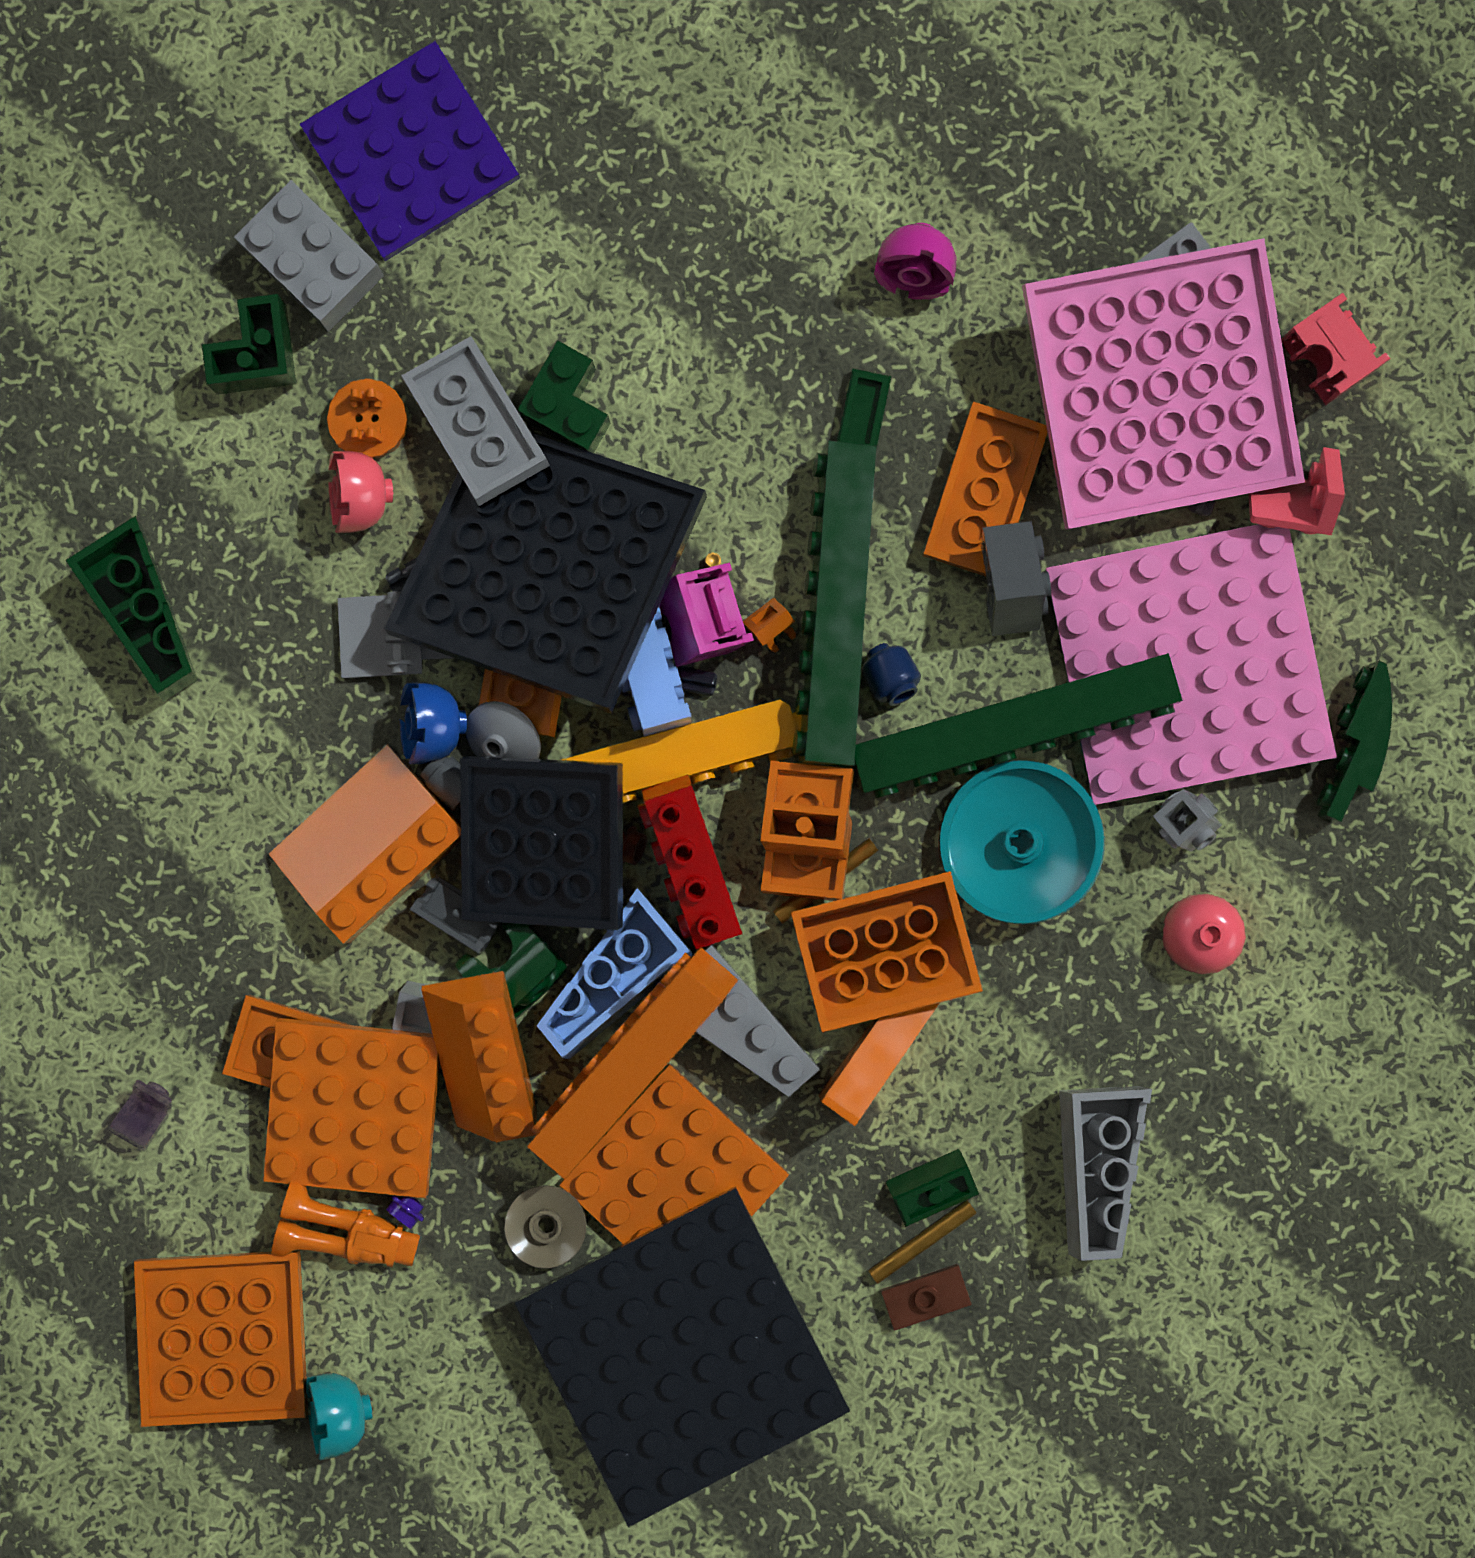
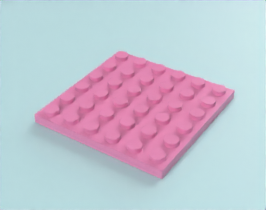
(1163, 383)
(1237, 644)

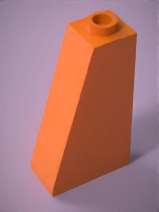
(872, 1062)

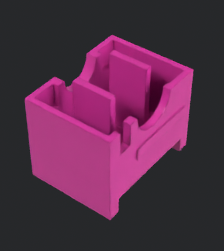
(701, 611)

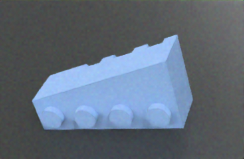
(656, 685)

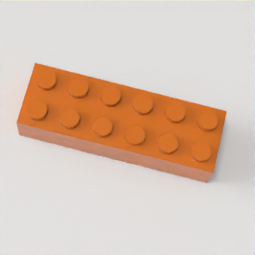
(630, 1060)

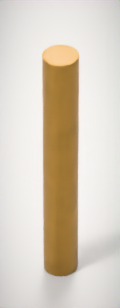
(855, 858)
(922, 1242)

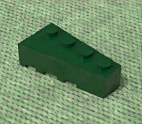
(132, 598)

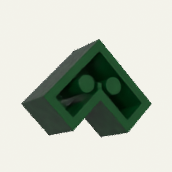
(261, 356)
(555, 403)

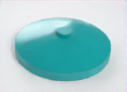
(1022, 842)

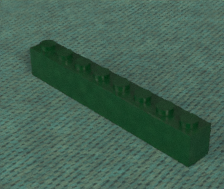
(836, 605)
(1017, 724)

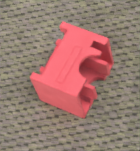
(1335, 348)

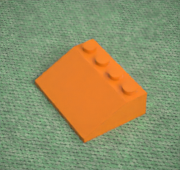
(367, 845)
(886, 952)

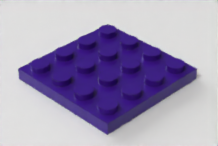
(410, 151)

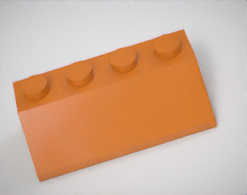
(481, 1056)

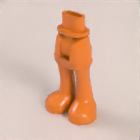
(368, 1237)

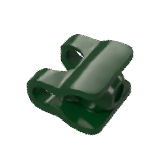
(529, 970)

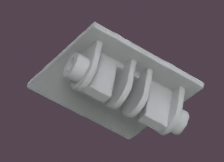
(365, 644)

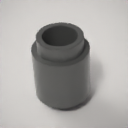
(443, 781)

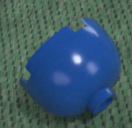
(430, 723)

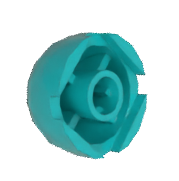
(336, 1414)

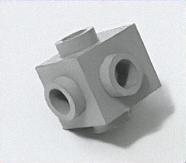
(1176, 814)

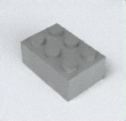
(309, 255)

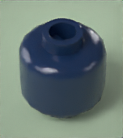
(890, 674)

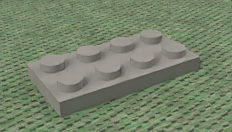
(475, 421)

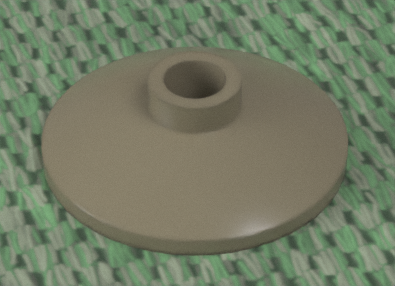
(540, 1247)

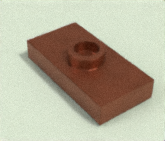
(926, 1297)

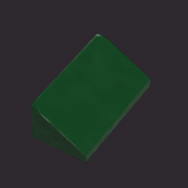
(932, 1187)

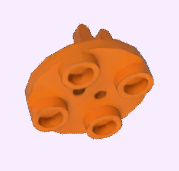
(367, 399)

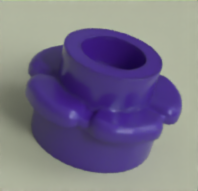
(406, 1210)

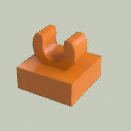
(769, 622)

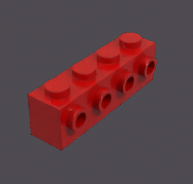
(691, 862)

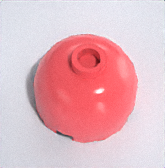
(357, 491)
(1203, 934)

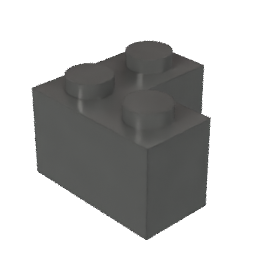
(1014, 578)

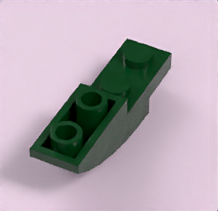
(1368, 729)

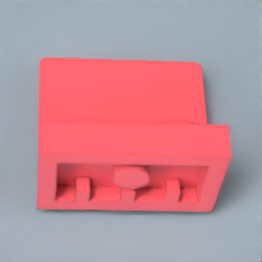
(1307, 505)

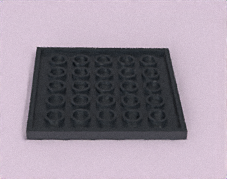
(551, 573)
(682, 1356)

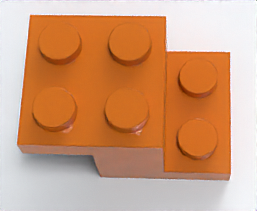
(806, 830)

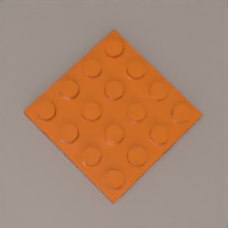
(351, 1108)
(668, 1158)
(220, 1338)

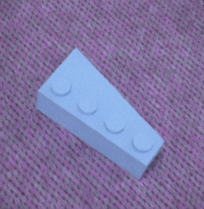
(613, 977)

